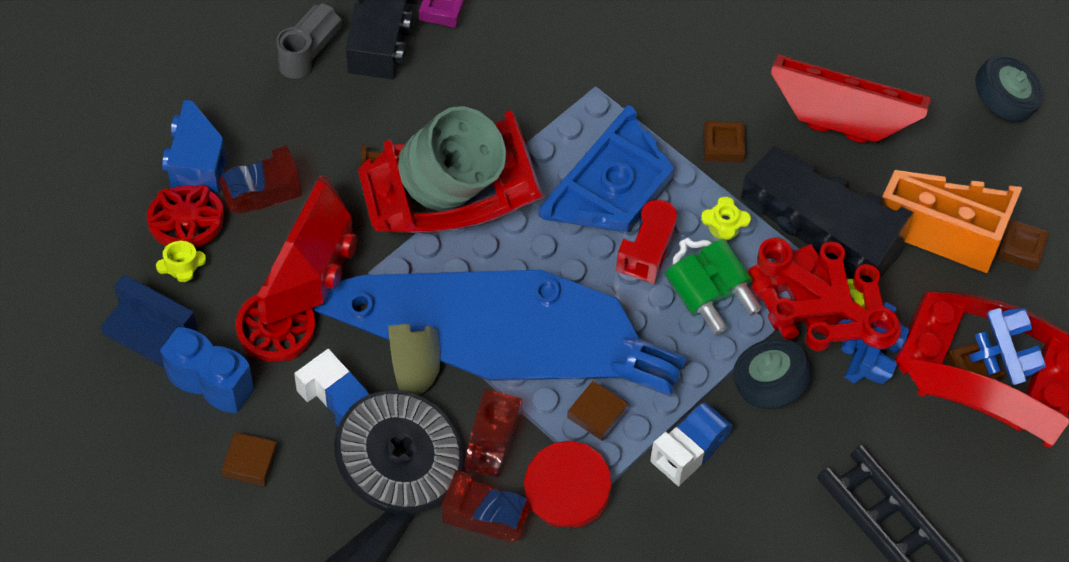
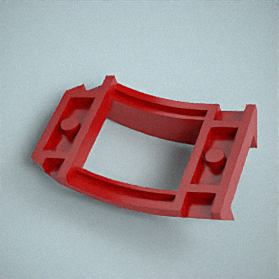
(391, 204)
(931, 331)

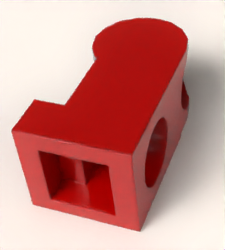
(646, 255)

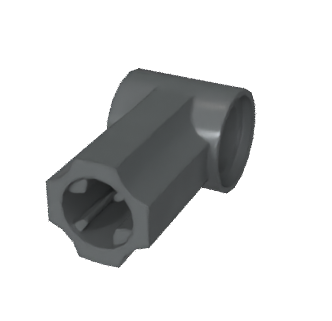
(303, 42)

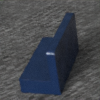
(145, 319)

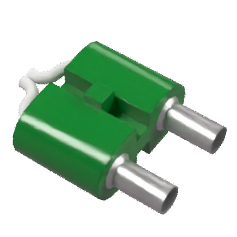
(710, 277)

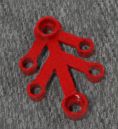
(831, 298)

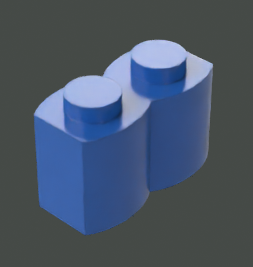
(207, 370)

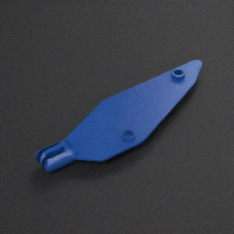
(509, 325)

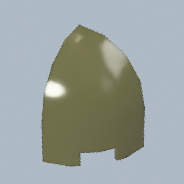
(414, 357)

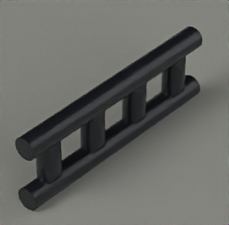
(895, 500)

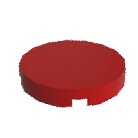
(568, 484)

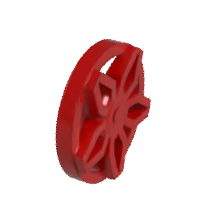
(185, 215)
(274, 332)

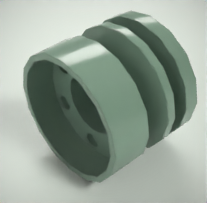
(452, 158)

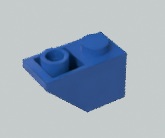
(196, 150)

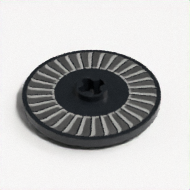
(379, 426)

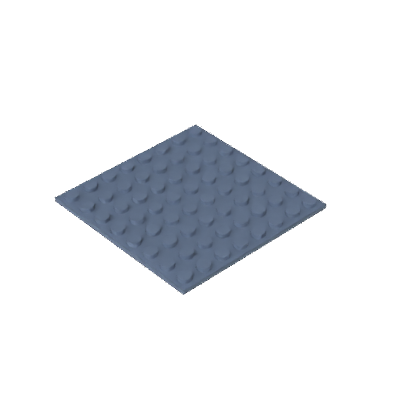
(590, 259)

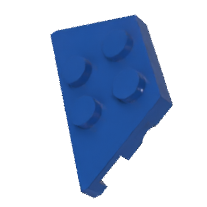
(611, 179)

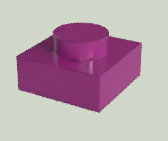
(441, 12)

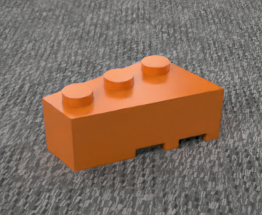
(952, 218)

